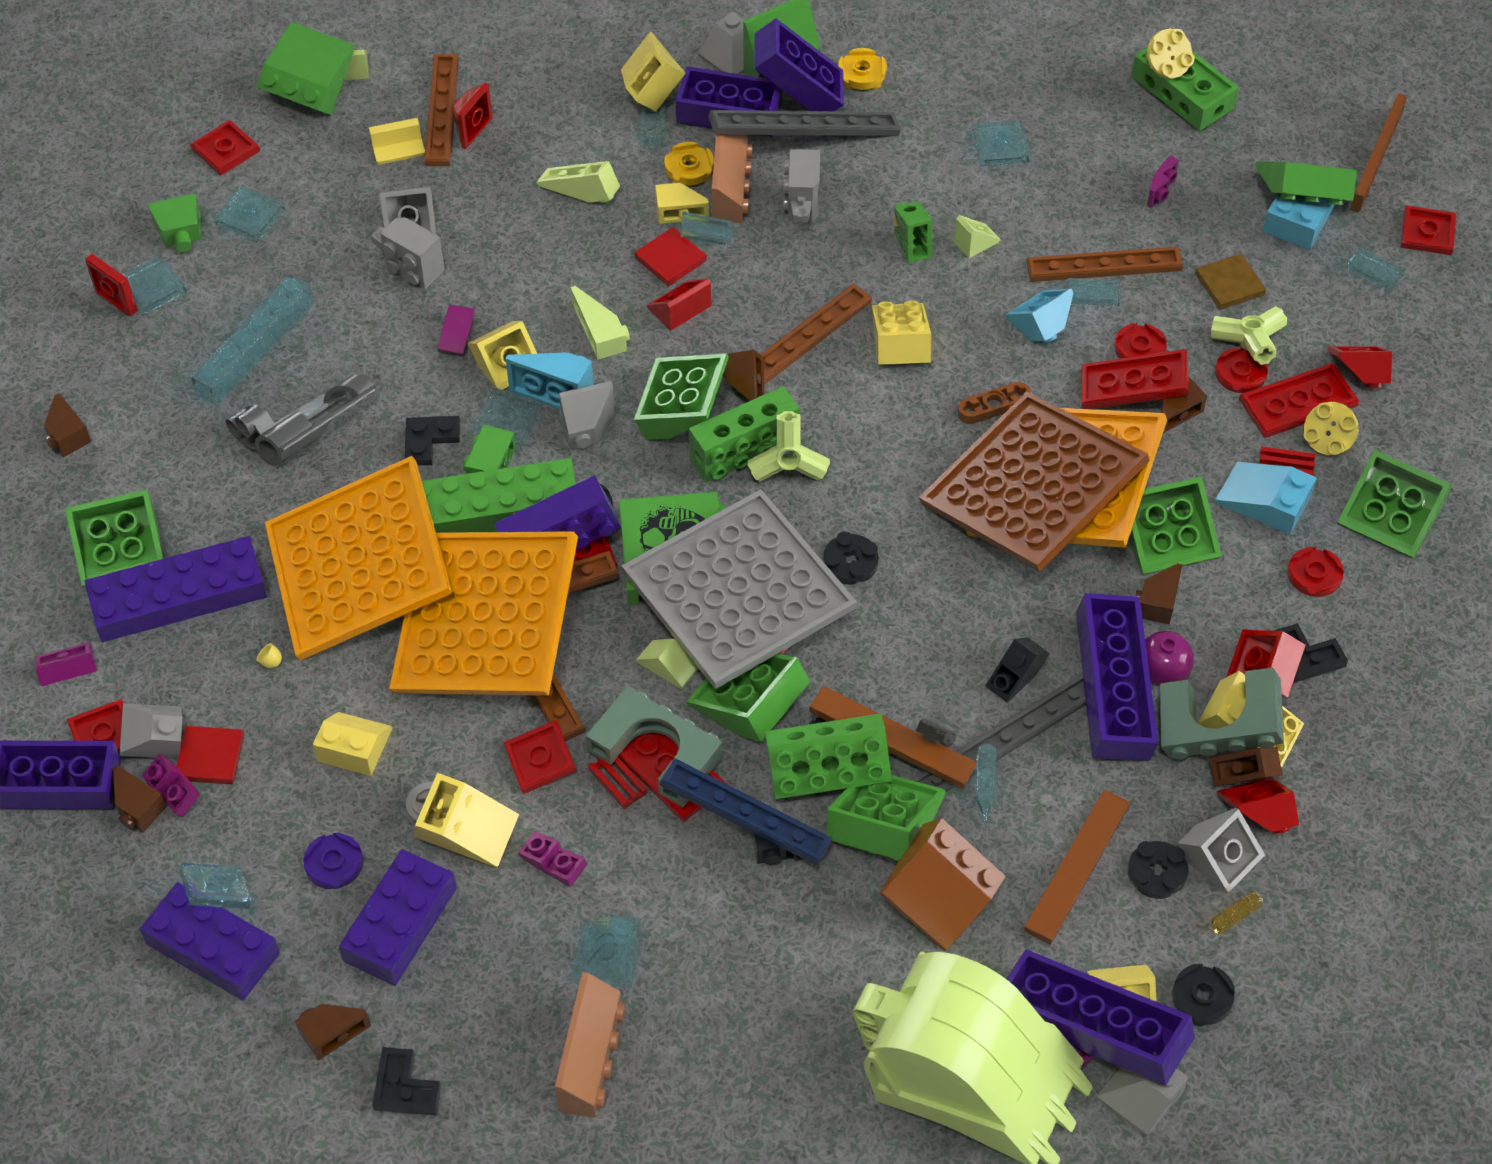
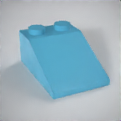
(1297, 219)
(547, 375)
(1268, 493)

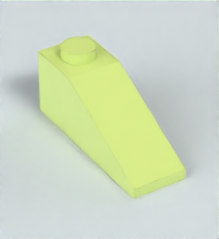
(584, 181)
(600, 325)

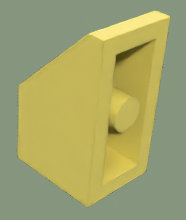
(677, 198)

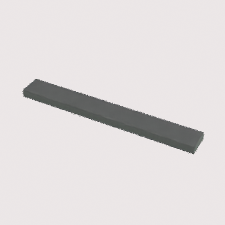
(804, 123)
(1021, 726)

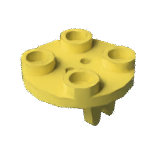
(1179, 52)
(1342, 434)

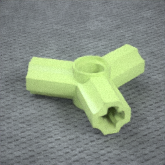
(1251, 332)
(788, 439)

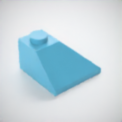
(1042, 314)

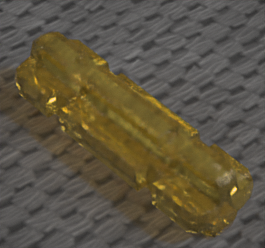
(1236, 912)

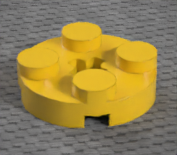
(862, 80)
(689, 175)

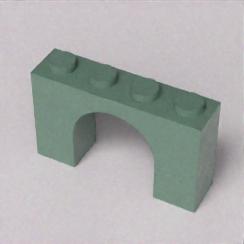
(637, 715)
(1256, 726)

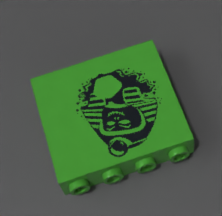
(657, 519)

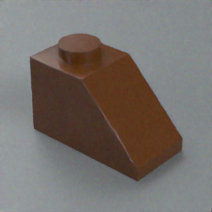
(746, 373)
(1184, 407)
(65, 428)
(1159, 594)
(1246, 766)
(136, 801)
(330, 1027)

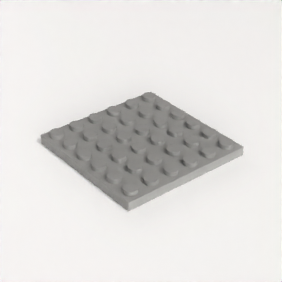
(738, 588)

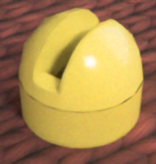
(269, 656)

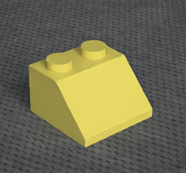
(494, 347)
(351, 742)

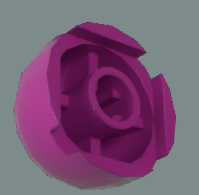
(1168, 657)

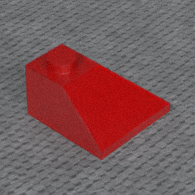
(472, 113)
(1366, 363)
(1265, 803)

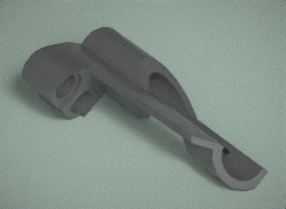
(292, 433)

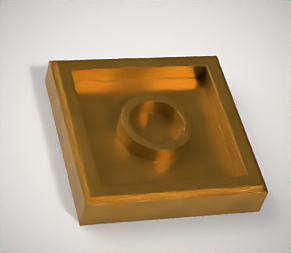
(1230, 281)

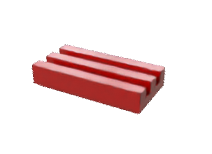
(1288, 458)
(627, 773)

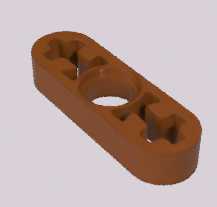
(985, 411)

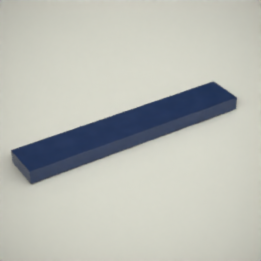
(746, 811)

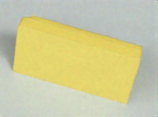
(397, 141)
(1132, 978)

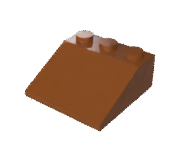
(941, 883)

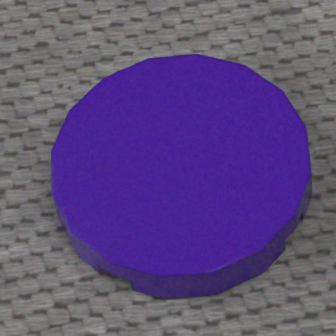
(341, 863)

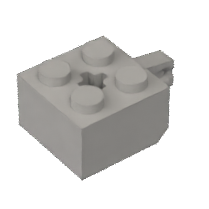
(802, 185)
(410, 251)

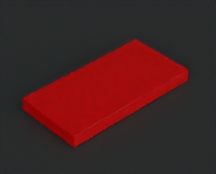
(1134, 379)
(1289, 401)
(648, 758)

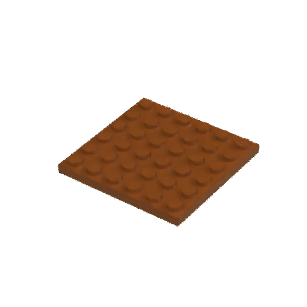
(1034, 480)

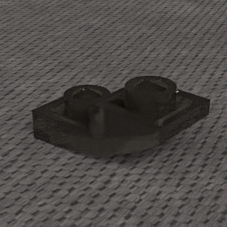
(935, 733)

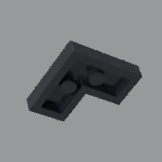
(426, 431)
(1318, 657)
(396, 1089)

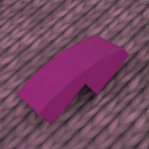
(1162, 179)
(456, 330)
(172, 784)
(551, 859)

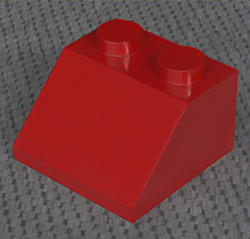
(1268, 650)

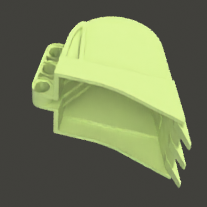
(970, 1056)

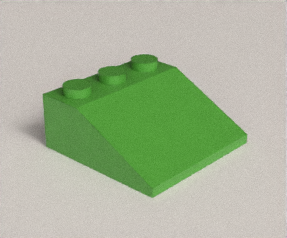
(794, 14)
(307, 67)
(1308, 181)
(679, 394)
(1394, 504)
(1173, 527)
(114, 534)
(753, 699)
(883, 815)

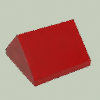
(682, 303)

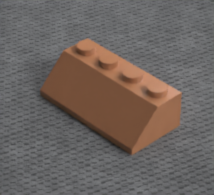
(729, 177)
(588, 1047)

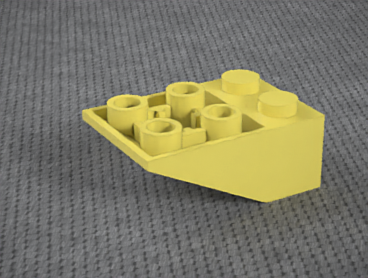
(651, 73)
(901, 333)
(1228, 704)
(465, 821)

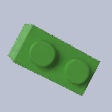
(490, 450)

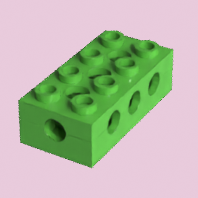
(1197, 95)
(738, 434)
(828, 756)

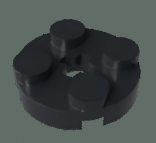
(856, 545)
(1163, 854)
(1204, 978)

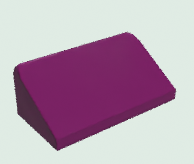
(65, 664)

